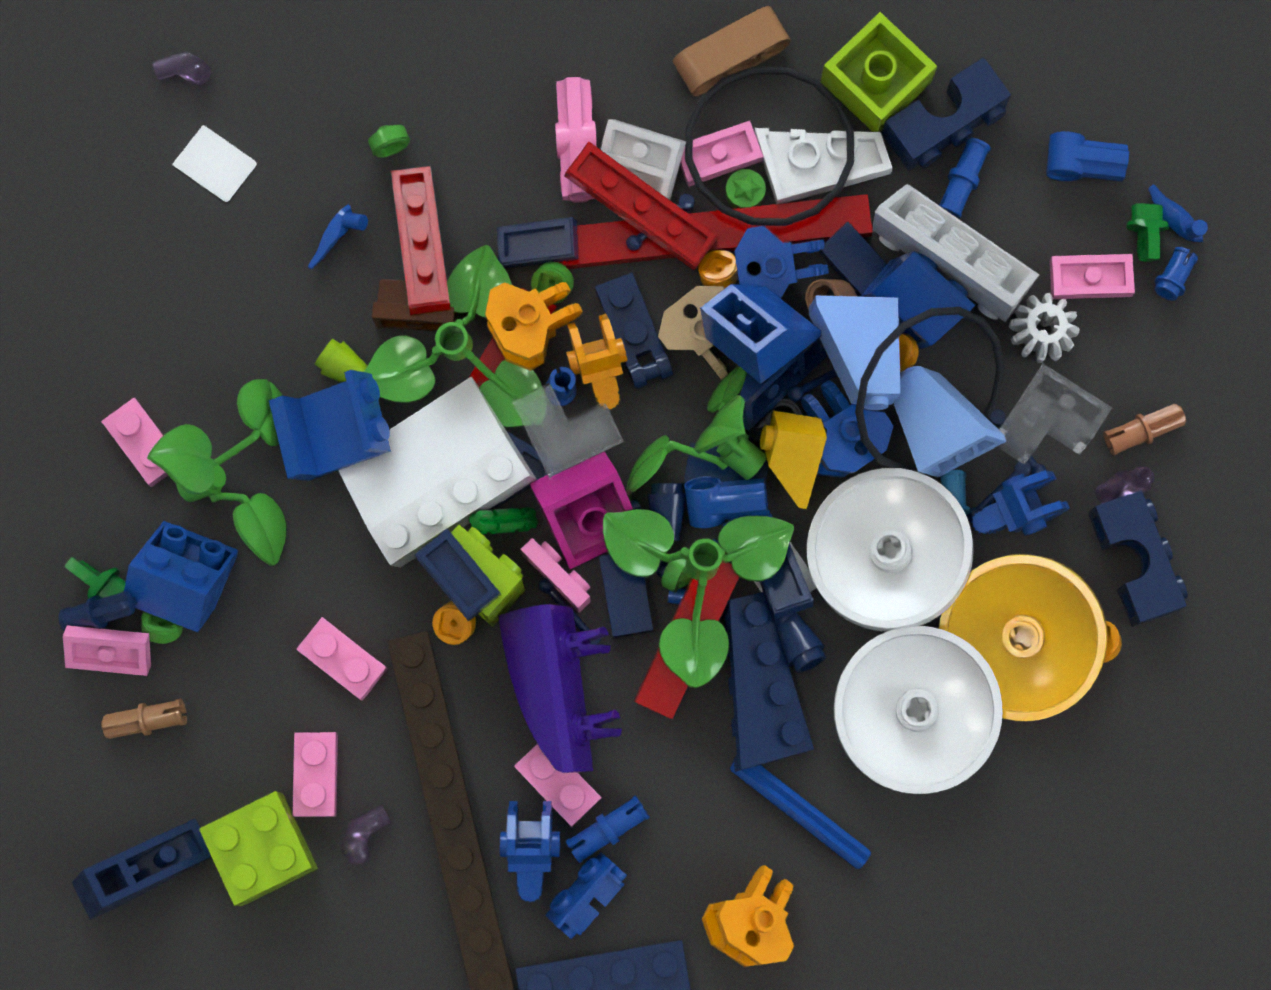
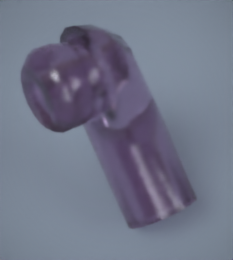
(185, 65)
(1125, 483)
(358, 833)

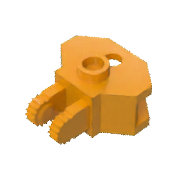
(528, 319)
(598, 361)
(752, 926)

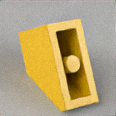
(794, 452)

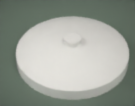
(890, 549)
(918, 710)

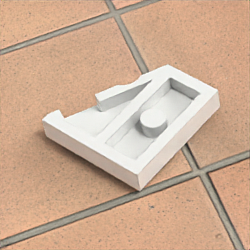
(645, 153)

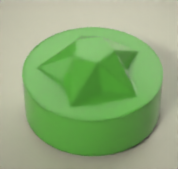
(388, 140)
(745, 189)
(551, 274)
(675, 575)
(159, 629)

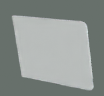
(215, 163)

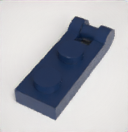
(632, 323)

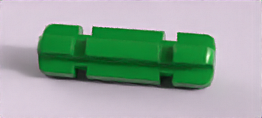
(504, 520)

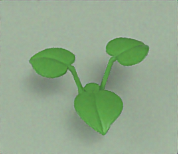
(402, 362)
(725, 430)
(186, 459)
(751, 543)

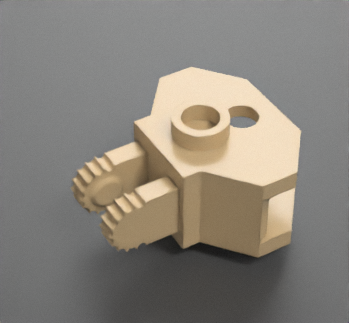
(686, 333)

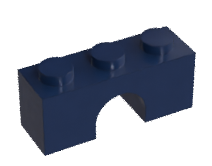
(920, 136)
(1131, 524)

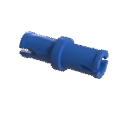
(964, 176)
(607, 829)

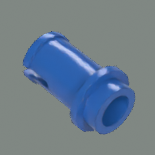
(1172, 281)
(563, 378)

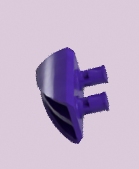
(548, 684)

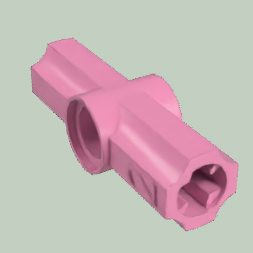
(573, 130)

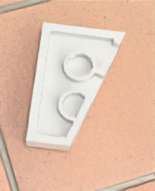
(812, 163)

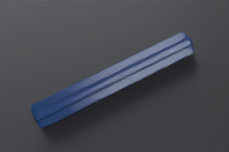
(805, 814)

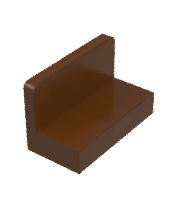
(394, 313)

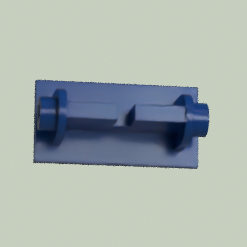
(571, 907)

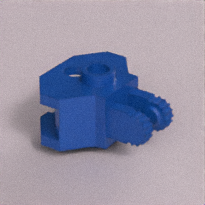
(775, 260)
(843, 447)
(1019, 506)
(529, 849)

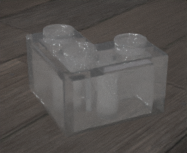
(1053, 408)
(564, 441)

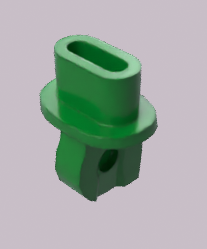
(1148, 222)
(100, 584)

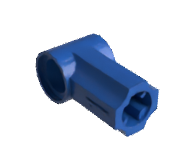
(1074, 157)
(715, 501)

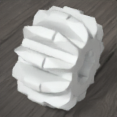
(1047, 315)

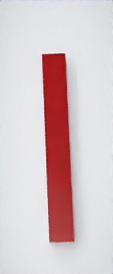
(606, 242)

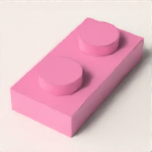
(723, 152)
(1092, 276)
(136, 437)
(546, 561)
(107, 650)
(342, 659)
(315, 774)
(568, 791)

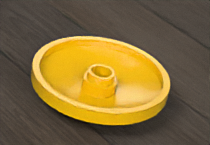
(1035, 631)

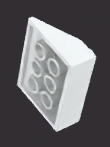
(986, 271)
(438, 473)

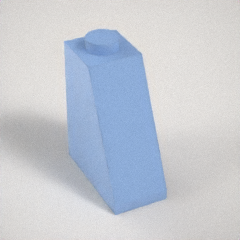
(850, 335)
(941, 423)

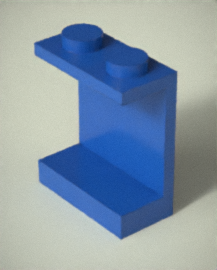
(331, 427)

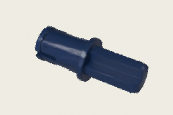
(98, 611)

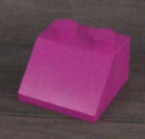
(576, 505)

